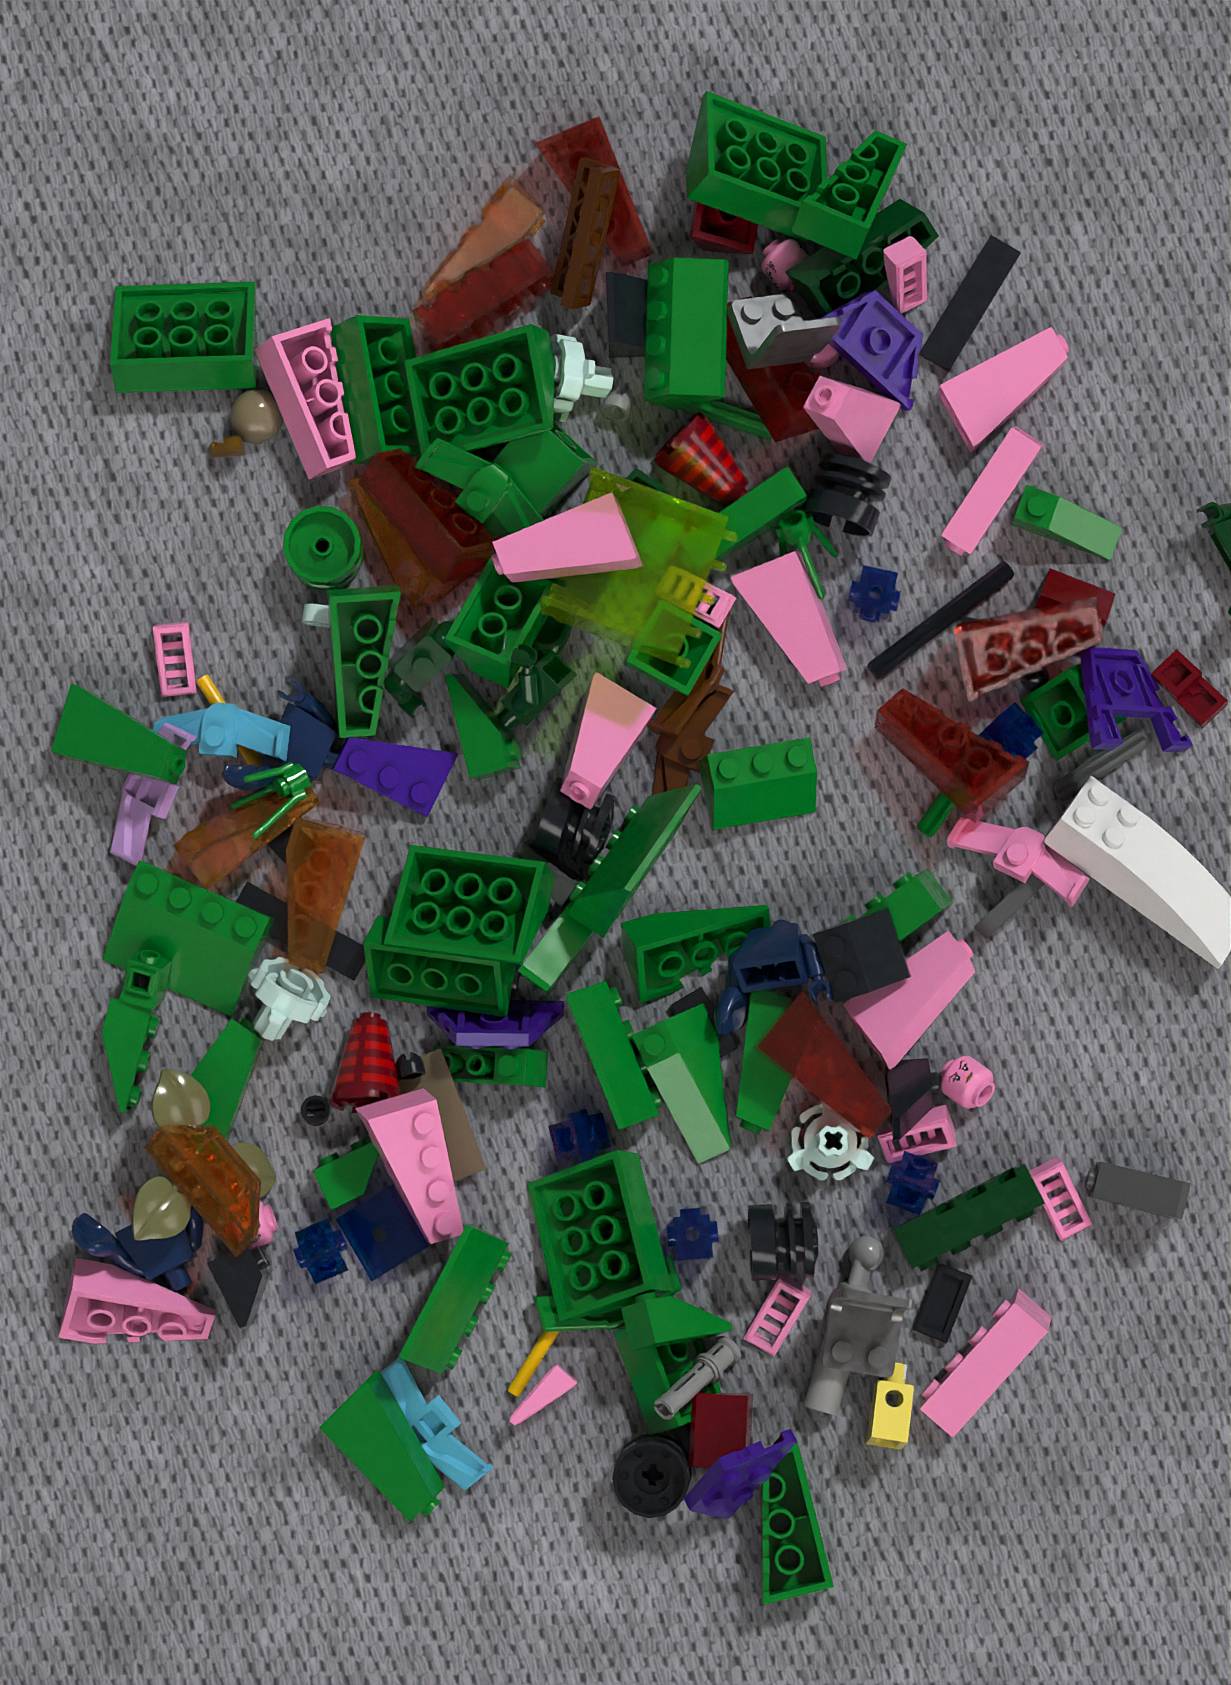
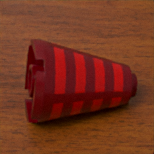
(702, 461)
(366, 1066)

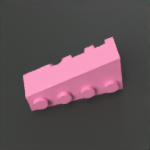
(309, 396)
(416, 1157)
(986, 1363)

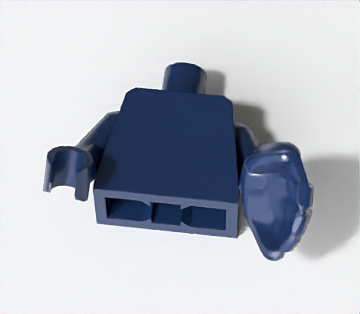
(310, 741)
(765, 961)
(145, 1257)

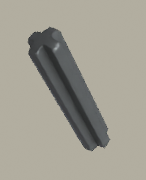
(1099, 765)

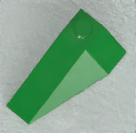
(674, 944)
(688, 1074)

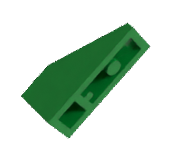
(1065, 523)
(485, 742)
(668, 1321)

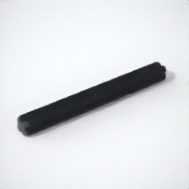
(940, 620)

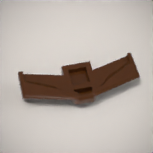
(680, 707)
(681, 754)

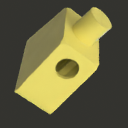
(888, 1424)

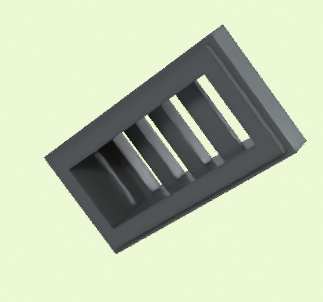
(565, 877)

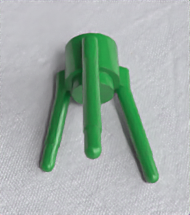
(796, 530)
(290, 782)

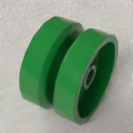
(323, 569)

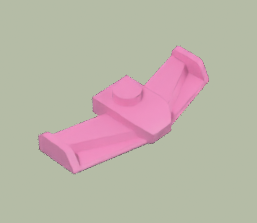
(1020, 854)

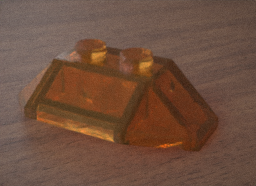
(211, 1180)

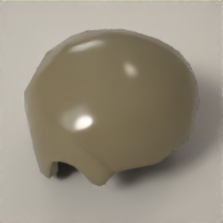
(255, 416)

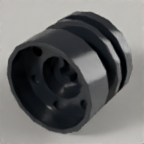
(849, 488)
(574, 823)
(782, 1241)
(634, 1487)

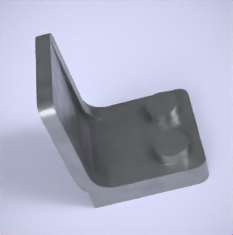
(774, 333)
(863, 1332)

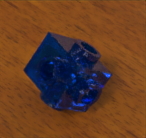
(879, 582)
(1014, 731)
(584, 1140)
(912, 1182)
(318, 1244)
(695, 1249)

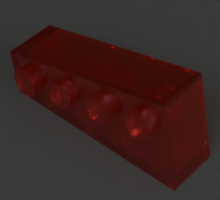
(625, 231)
(484, 297)
(775, 391)
(427, 517)
(1023, 642)
(954, 758)
(817, 1061)

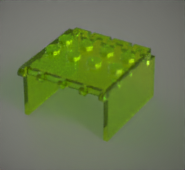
(656, 602)

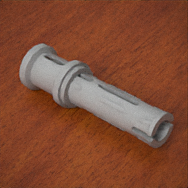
(706, 1369)

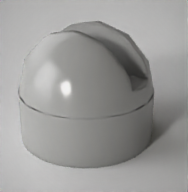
(619, 401)

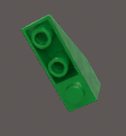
(123, 1035)
(496, 1065)

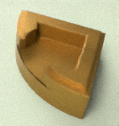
(230, 447)

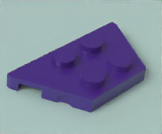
(879, 344)
(520, 1027)
(736, 1476)

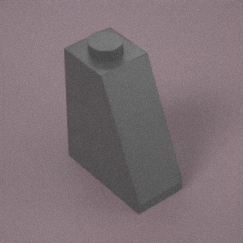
(1138, 1190)

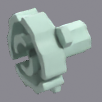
(575, 375)
(286, 996)
(819, 1153)

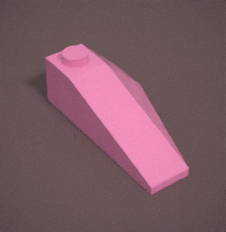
(114, 1301)

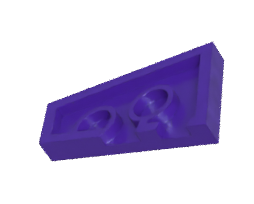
(396, 771)

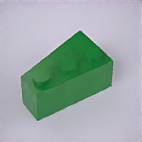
(912, 902)

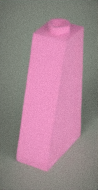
(995, 389)
(851, 417)
(991, 491)
(569, 544)
(794, 616)
(604, 736)
(902, 1011)

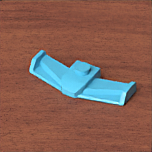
(227, 726)
(433, 1426)

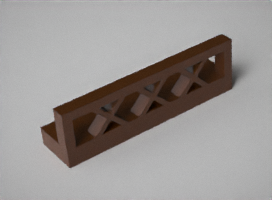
(590, 233)

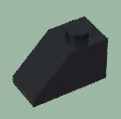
(909, 1093)

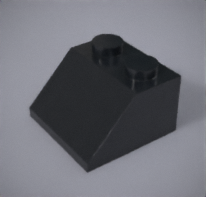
(626, 315)
(861, 955)
(242, 1281)

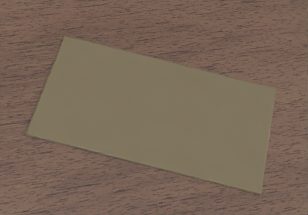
(459, 1139)

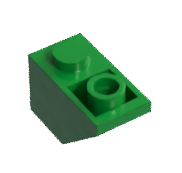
(347, 1176)

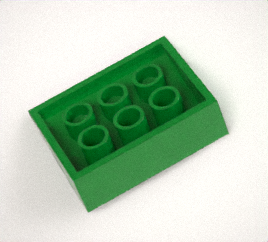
(753, 164)
(184, 337)
(484, 390)
(630, 858)
(469, 904)
(202, 932)
(598, 1235)
(455, 1299)

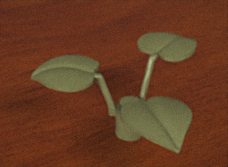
(158, 1206)

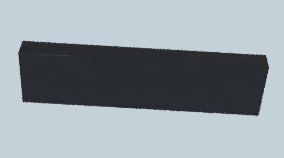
(969, 303)
(345, 954)

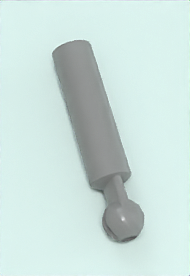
(829, 1384)

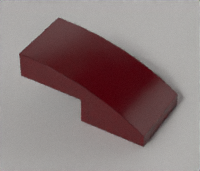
(1189, 689)

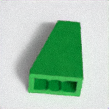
(761, 510)
(109, 738)
(556, 951)
(227, 1072)
(760, 1081)
(385, 1447)

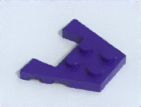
(1122, 686)

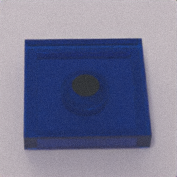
(382, 1232)

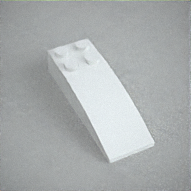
(1144, 869)

